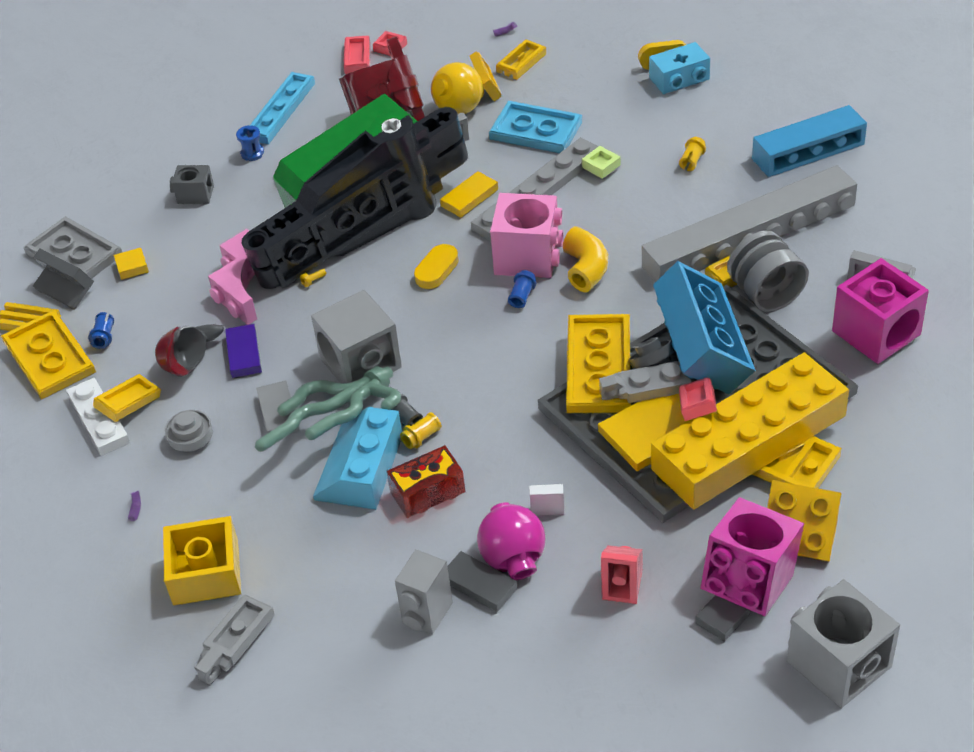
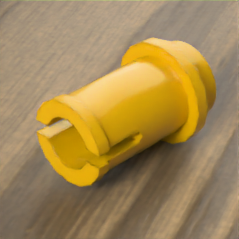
(694, 149)
(414, 435)

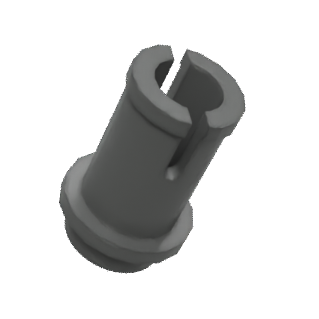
(407, 413)

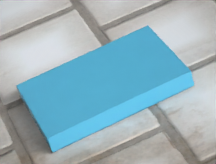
(535, 127)

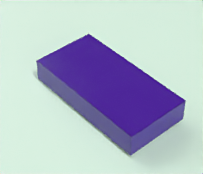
(243, 350)

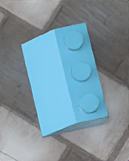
(360, 459)

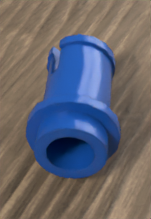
(524, 283)
(101, 335)

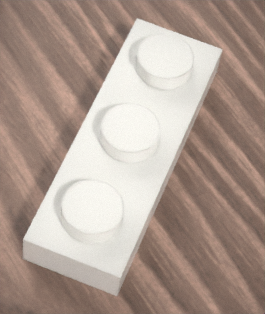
(103, 431)

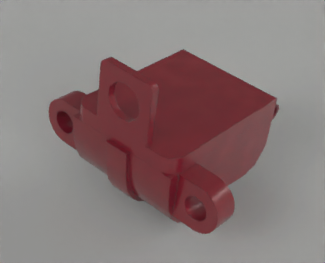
(388, 77)

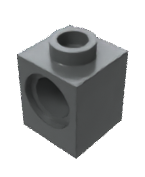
(192, 184)

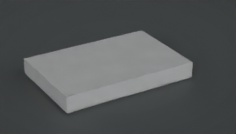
(76, 246)

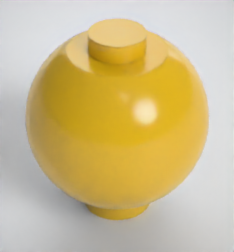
(457, 87)

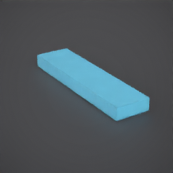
(282, 105)

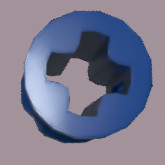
(250, 142)

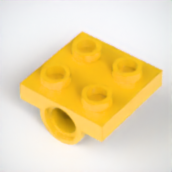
(814, 508)

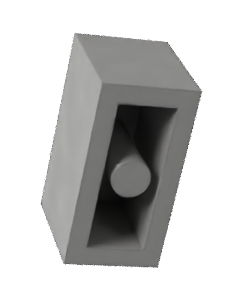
(423, 591)

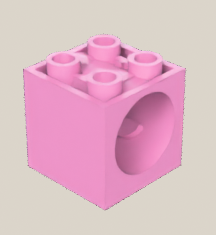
(526, 234)

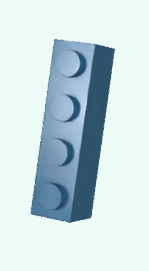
(809, 140)

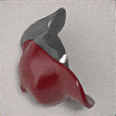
(184, 347)

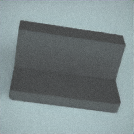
(61, 280)

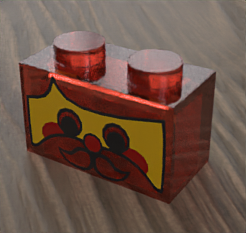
(426, 481)

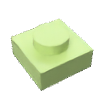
(601, 162)

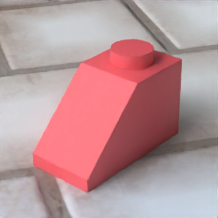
(621, 573)

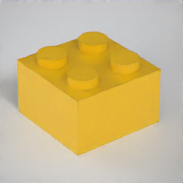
(201, 560)

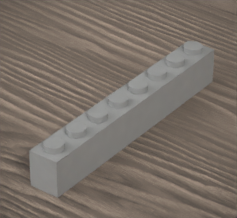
(776, 211)

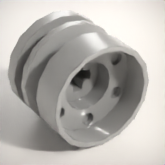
(767, 271)

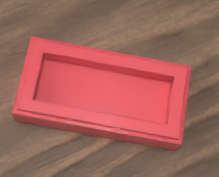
(356, 53)
(697, 398)

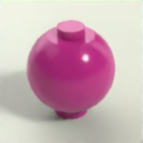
(511, 540)

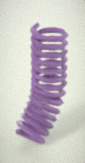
(500, 31)
(135, 503)

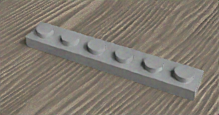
(544, 181)

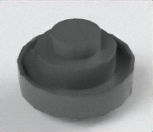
(651, 353)

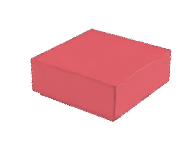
(380, 44)

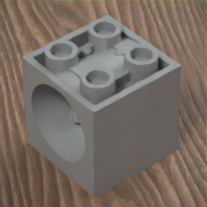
(356, 337)
(838, 668)

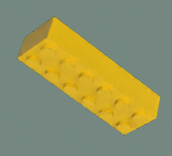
(749, 430)

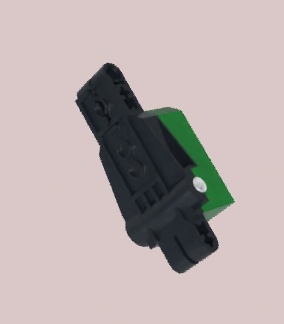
(354, 187)

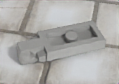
(643, 383)
(232, 637)

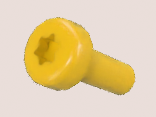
(306, 279)

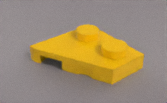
(804, 464)

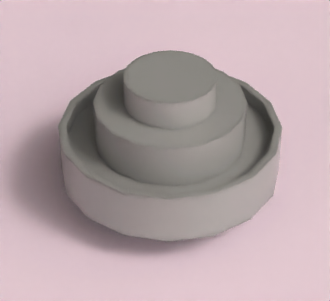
(188, 430)

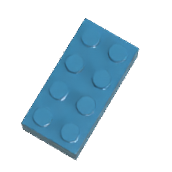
(703, 328)

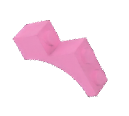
(231, 281)

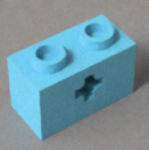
(679, 68)

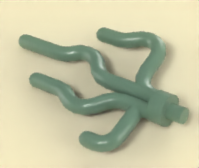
(374, 383)

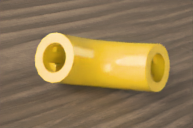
(591, 256)

